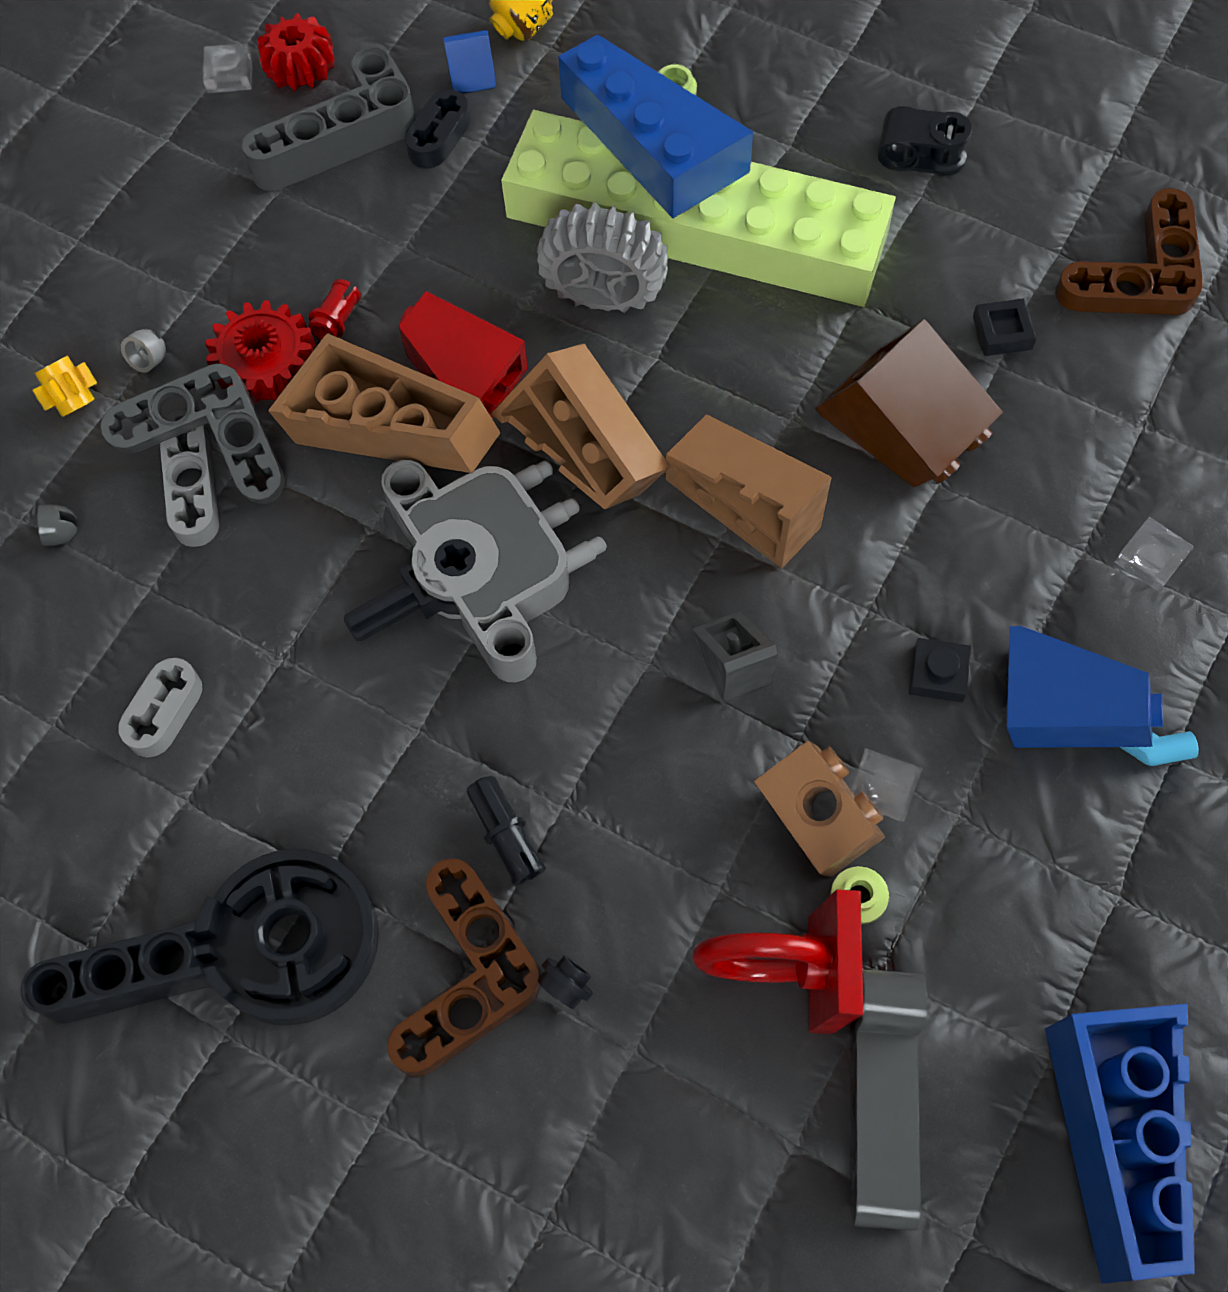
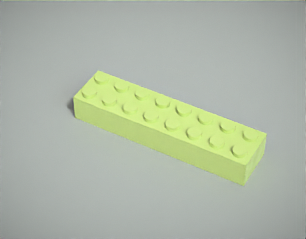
(761, 227)

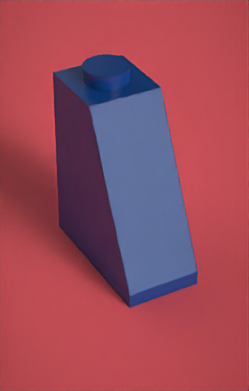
(1075, 696)

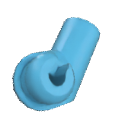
(1166, 749)

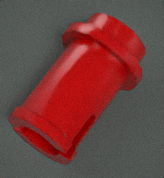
(334, 310)

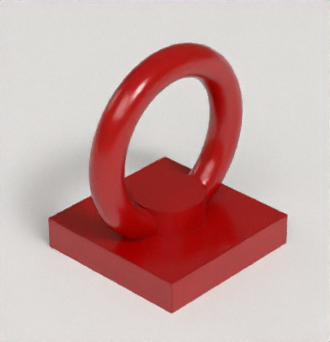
(822, 961)

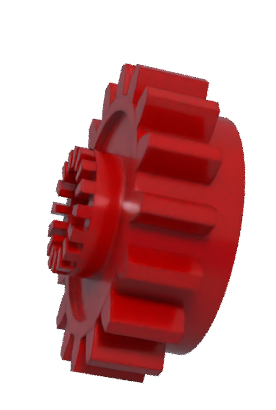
(262, 348)

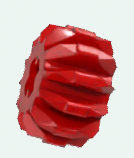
(296, 52)

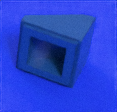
(470, 62)

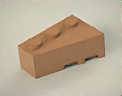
(584, 426)
(750, 487)

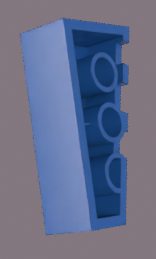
(654, 126)
(1129, 1135)

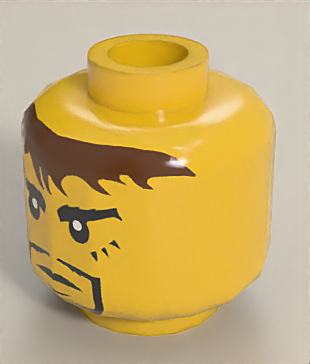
(520, 17)

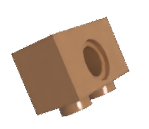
(791, 793)

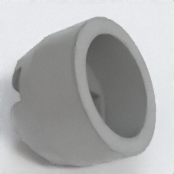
(134, 344)

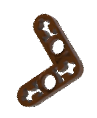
(1159, 271)
(481, 985)

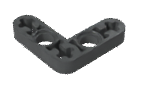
(218, 413)

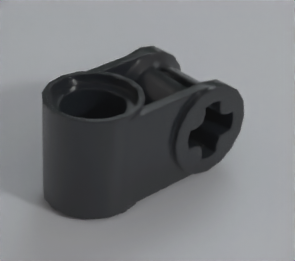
(917, 140)

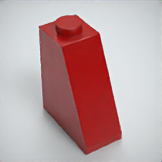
(462, 350)

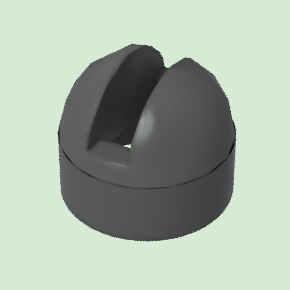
(56, 524)

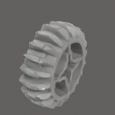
(602, 258)

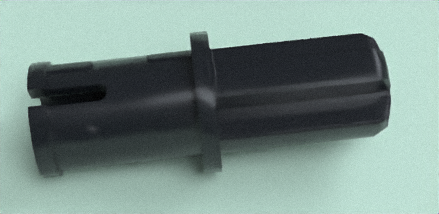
(505, 830)

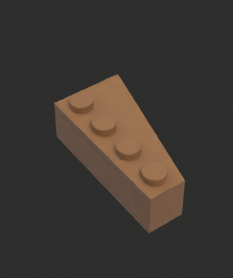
(382, 410)

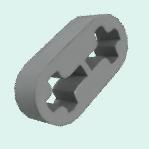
(159, 706)

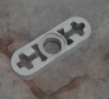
(202, 493)

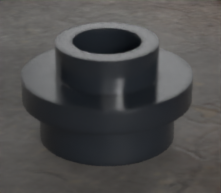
(565, 981)

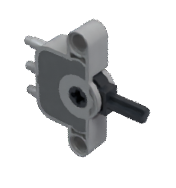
(499, 542)

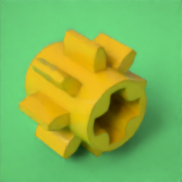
(64, 386)

